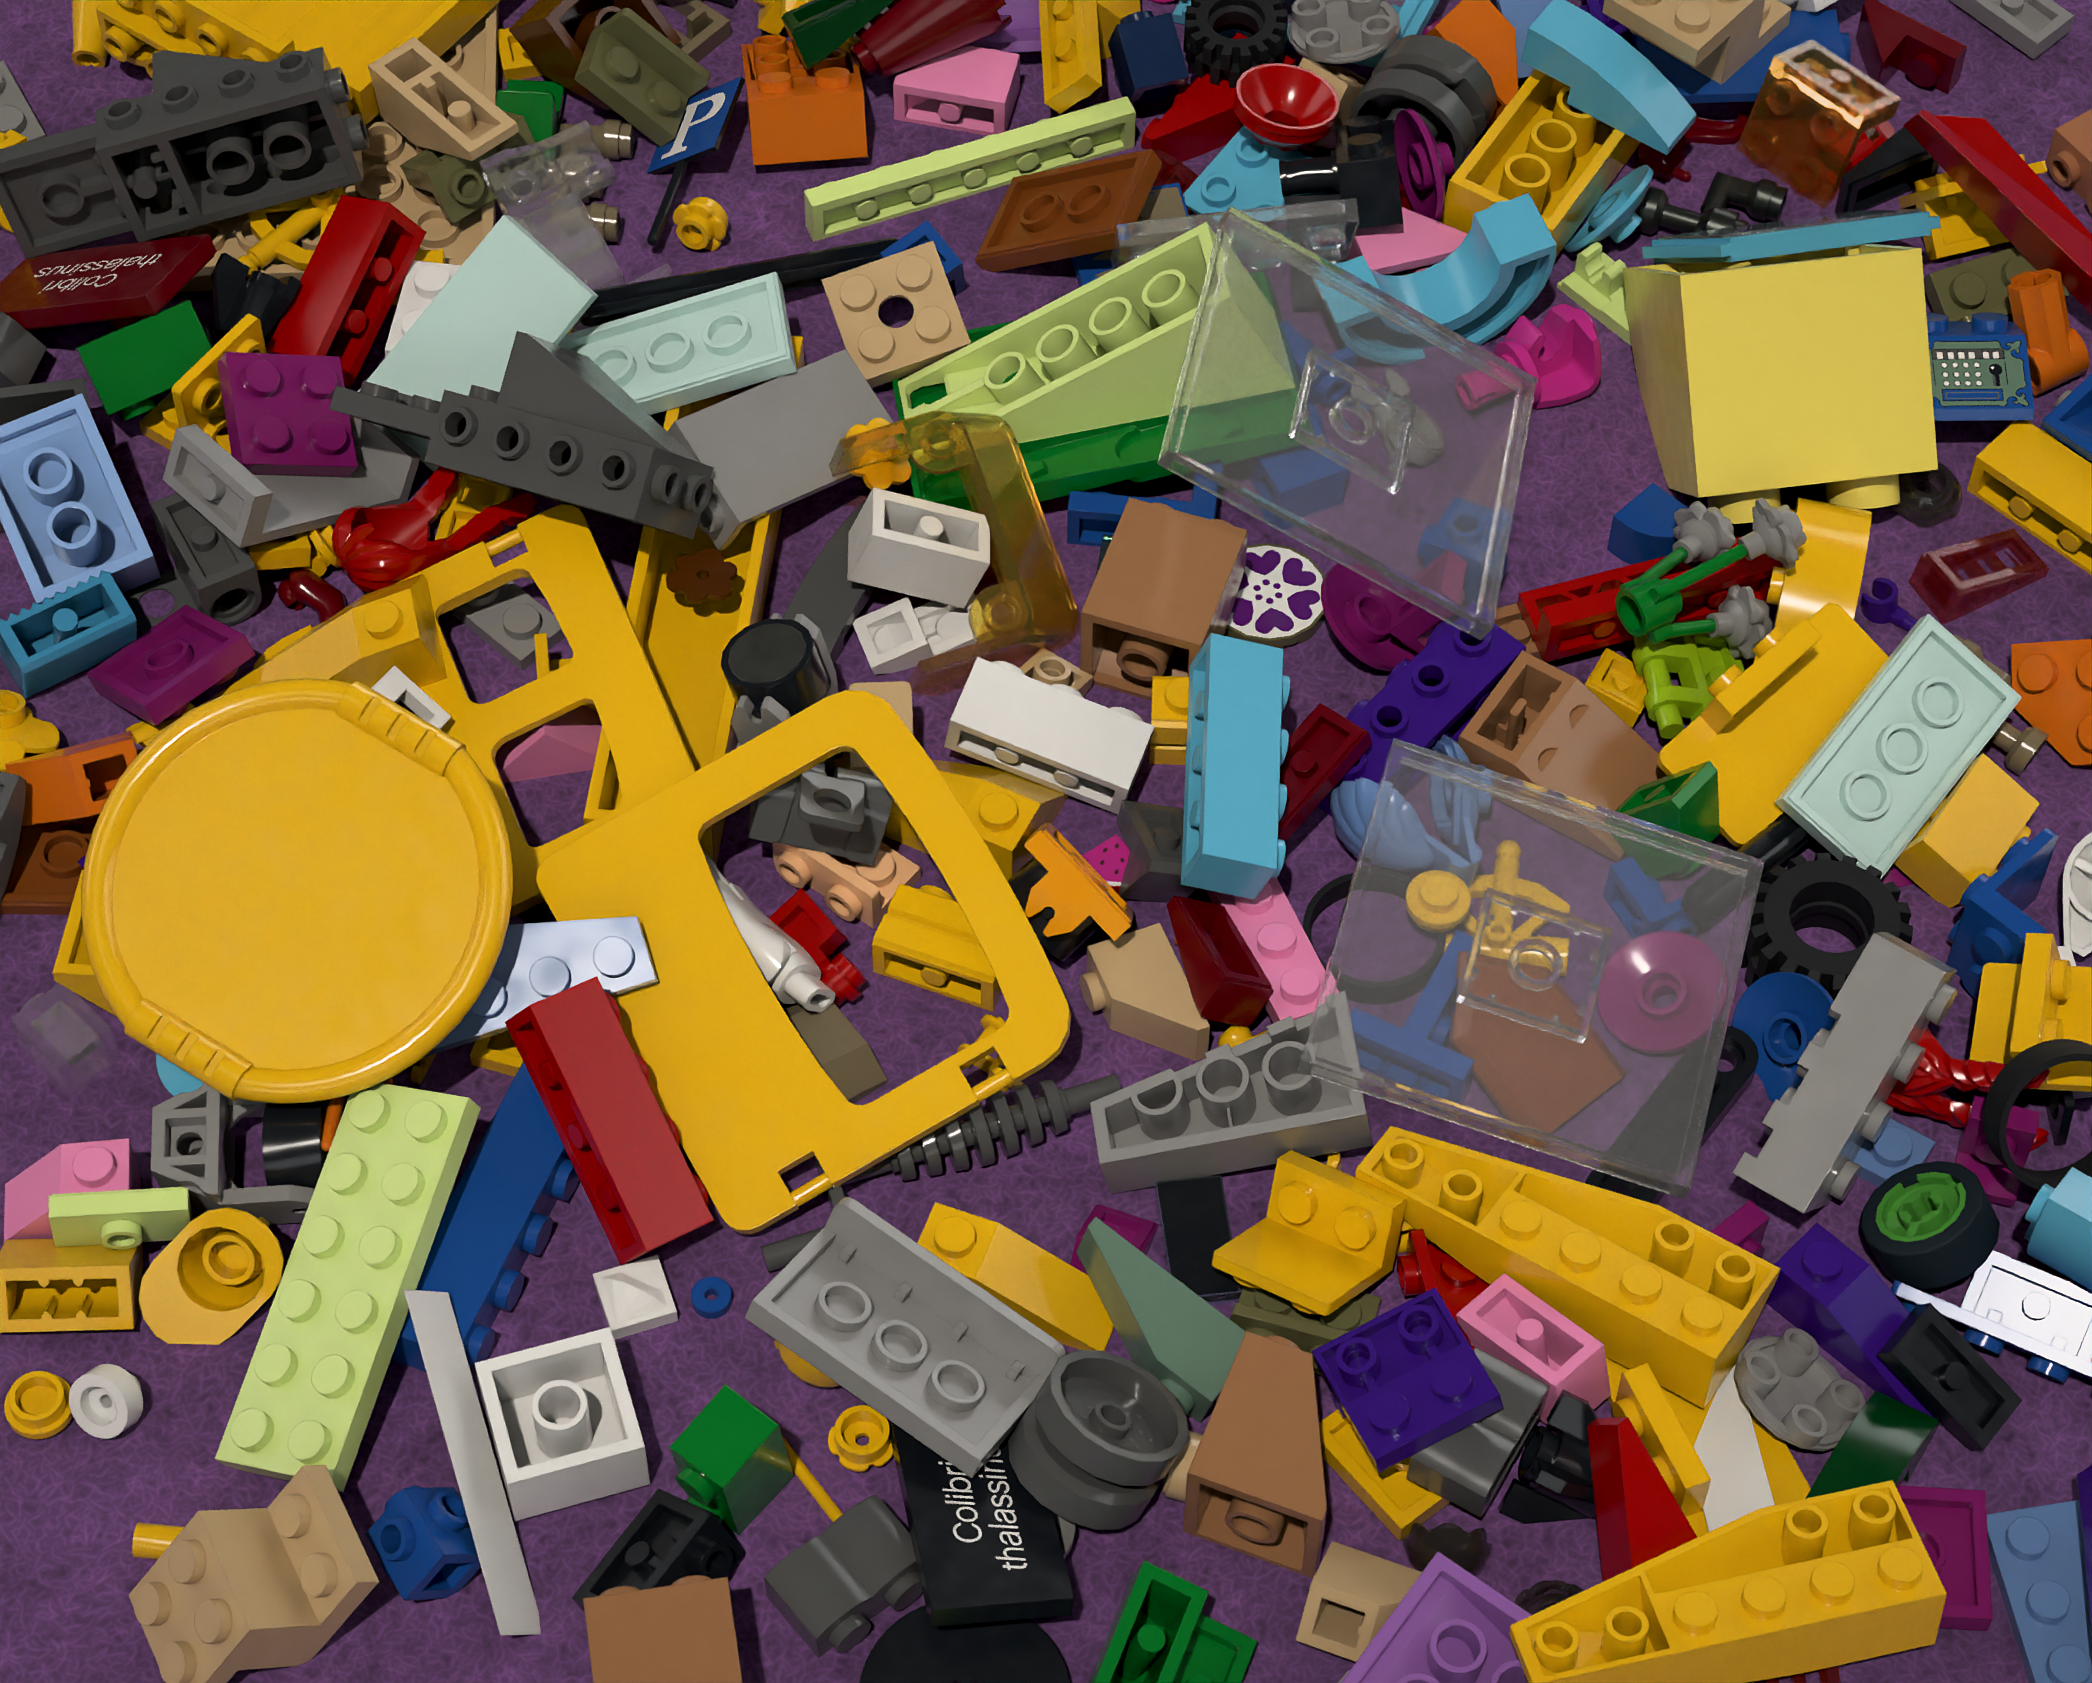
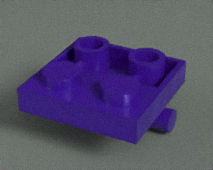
(1407, 1379)

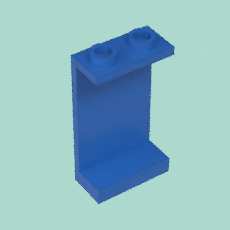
(1747, 81)

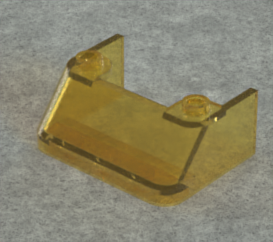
(1033, 598)

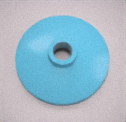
(1614, 211)

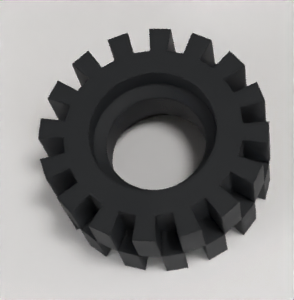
(1229, 56)

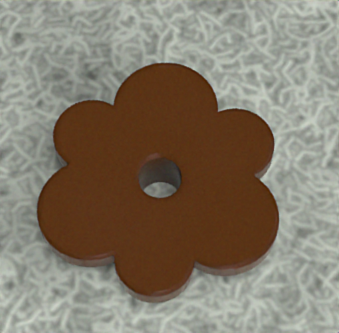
(702, 576)

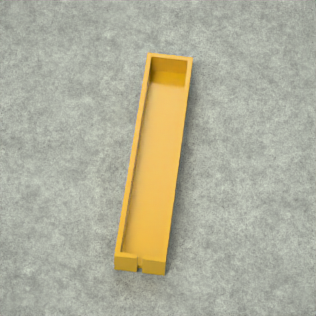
(688, 638)

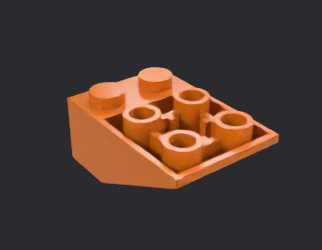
(802, 111)

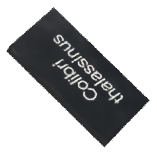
(979, 1540)

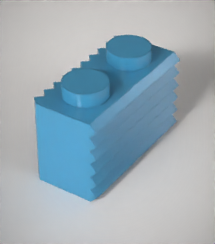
(66, 634)

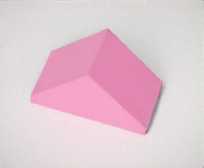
(553, 748)

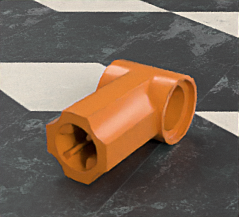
(2041, 313)

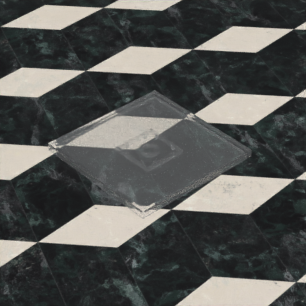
(1351, 423)
(1535, 968)

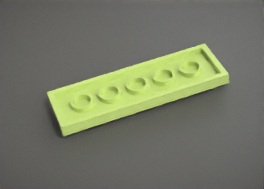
(346, 1283)

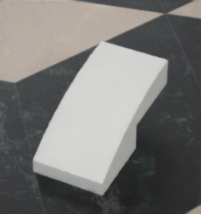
(902, 636)

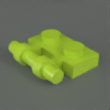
(1698, 663)

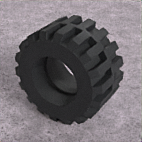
(1823, 896)

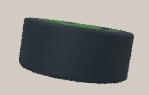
(1930, 1225)

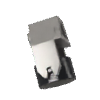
(776, 673)
(197, 1151)

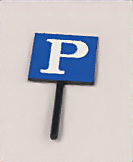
(697, 136)

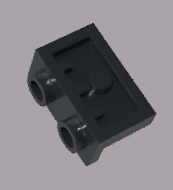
(664, 1545)

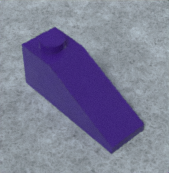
(1843, 1307)

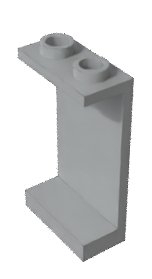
(775, 441)
(271, 507)

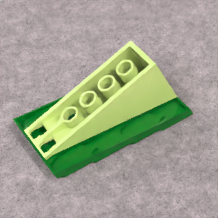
(1077, 378)

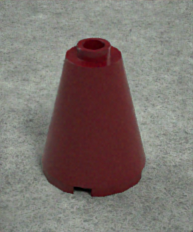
(923, 30)

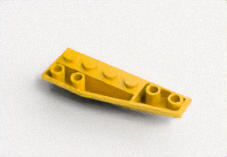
(1600, 1258)
(1751, 1600)

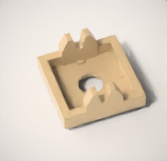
(891, 352)

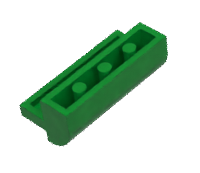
(1166, 1637)

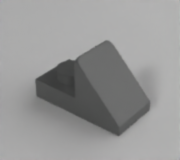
(1155, 849)

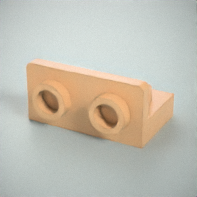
(848, 886)

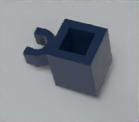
(1147, 57)

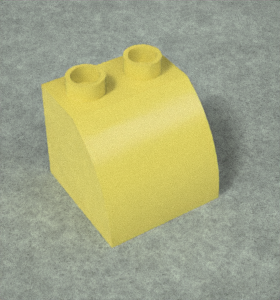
(1786, 374)

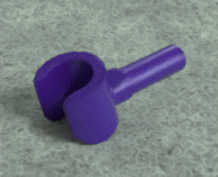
(1886, 608)

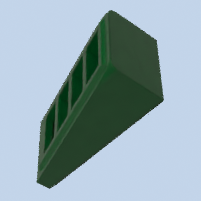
(826, 24)

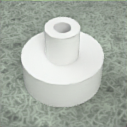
(106, 1401)

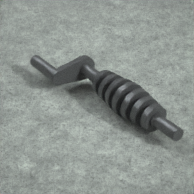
(976, 1130)

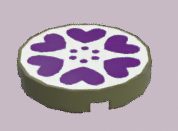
(1277, 597)

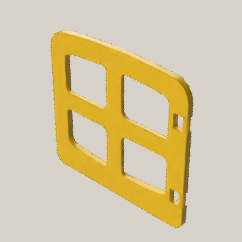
(604, 671)

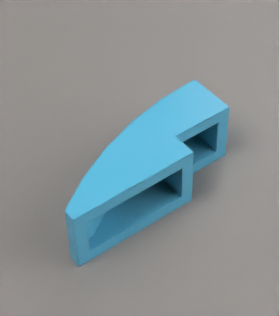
(1607, 76)

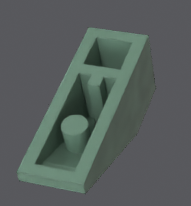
(1161, 1320)

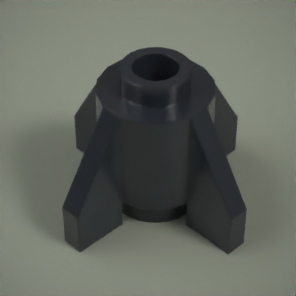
(259, 295)
(1556, 1466)

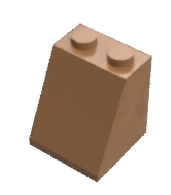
(1159, 595)
(1260, 1460)
(664, 1633)

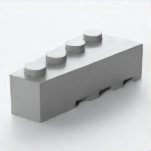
(1850, 1075)
(1226, 1114)

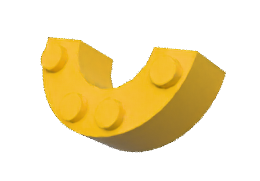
(1827, 566)

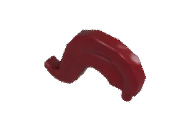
(1702, 131)

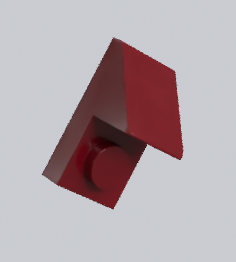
(1898, 42)

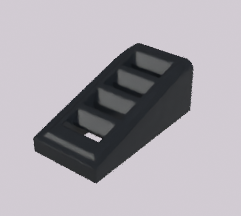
(1885, 173)

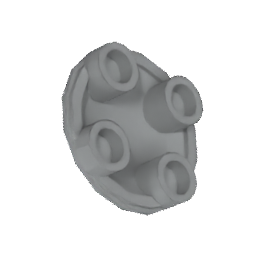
(1342, 29)
(1796, 1390)

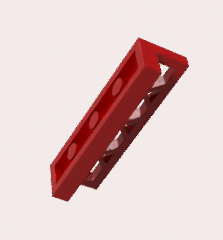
(1583, 612)

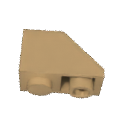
(1351, 1600)

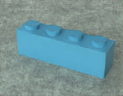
(1234, 767)

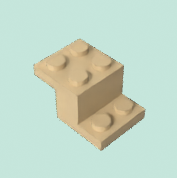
(1704, 34)
(254, 1584)

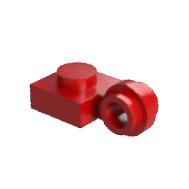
(820, 937)

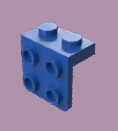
(1993, 914)

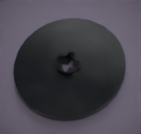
(963, 1653)

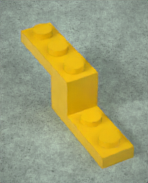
(1073, 43)

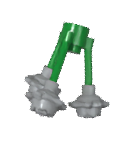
(1707, 536)

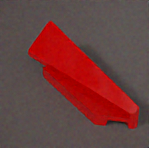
(2010, 196)

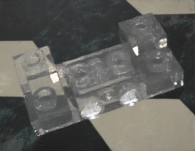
(543, 193)

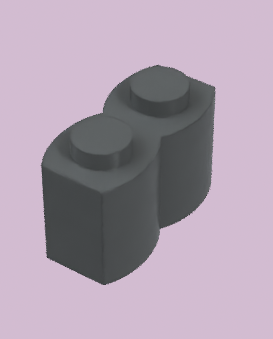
(1476, 1459)
(846, 1577)

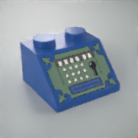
(1979, 369)

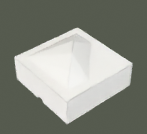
(635, 1297)

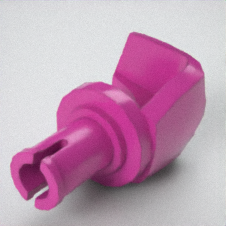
(1559, 353)

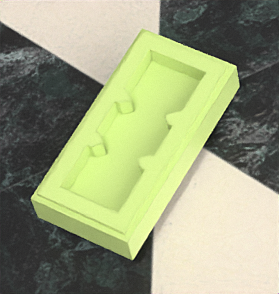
(119, 1217)

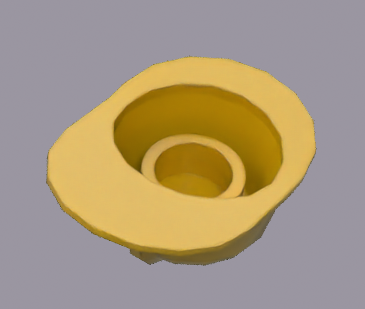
(211, 1278)

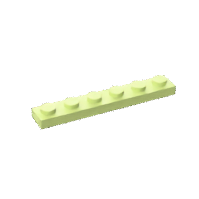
(969, 168)

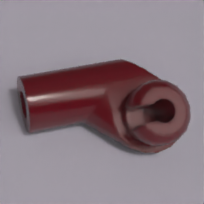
(310, 589)

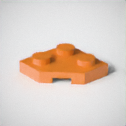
(2057, 693)

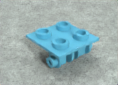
(1241, 177)

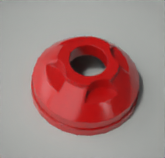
(1289, 97)

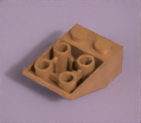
(1558, 736)

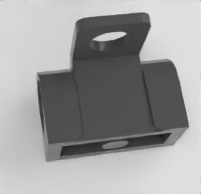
(209, 569)
(825, 812)

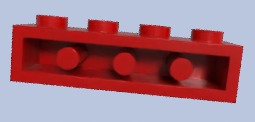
(609, 1119)

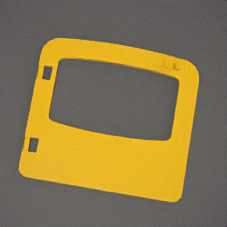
(713, 1030)

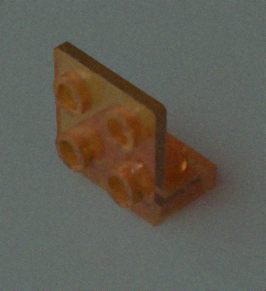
(1813, 119)

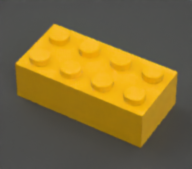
(1539, 150)

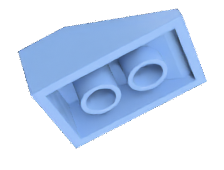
(68, 503)

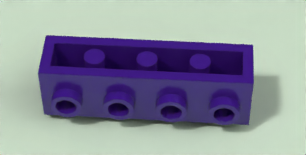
(1430, 695)

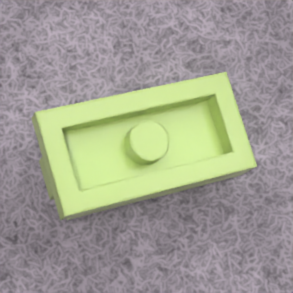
(1599, 289)

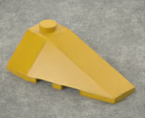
(364, 642)
(997, 802)

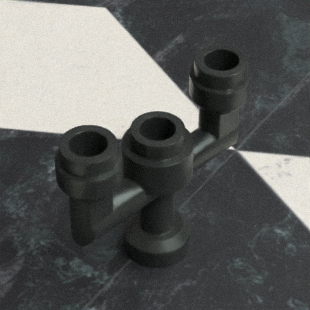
(1760, 199)

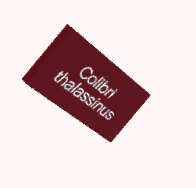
(102, 281)

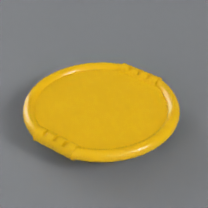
(296, 891)

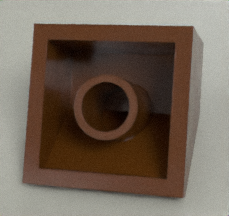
(558, 32)

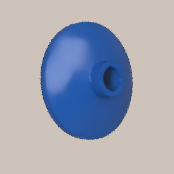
(1771, 1016)

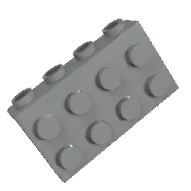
(908, 1335)

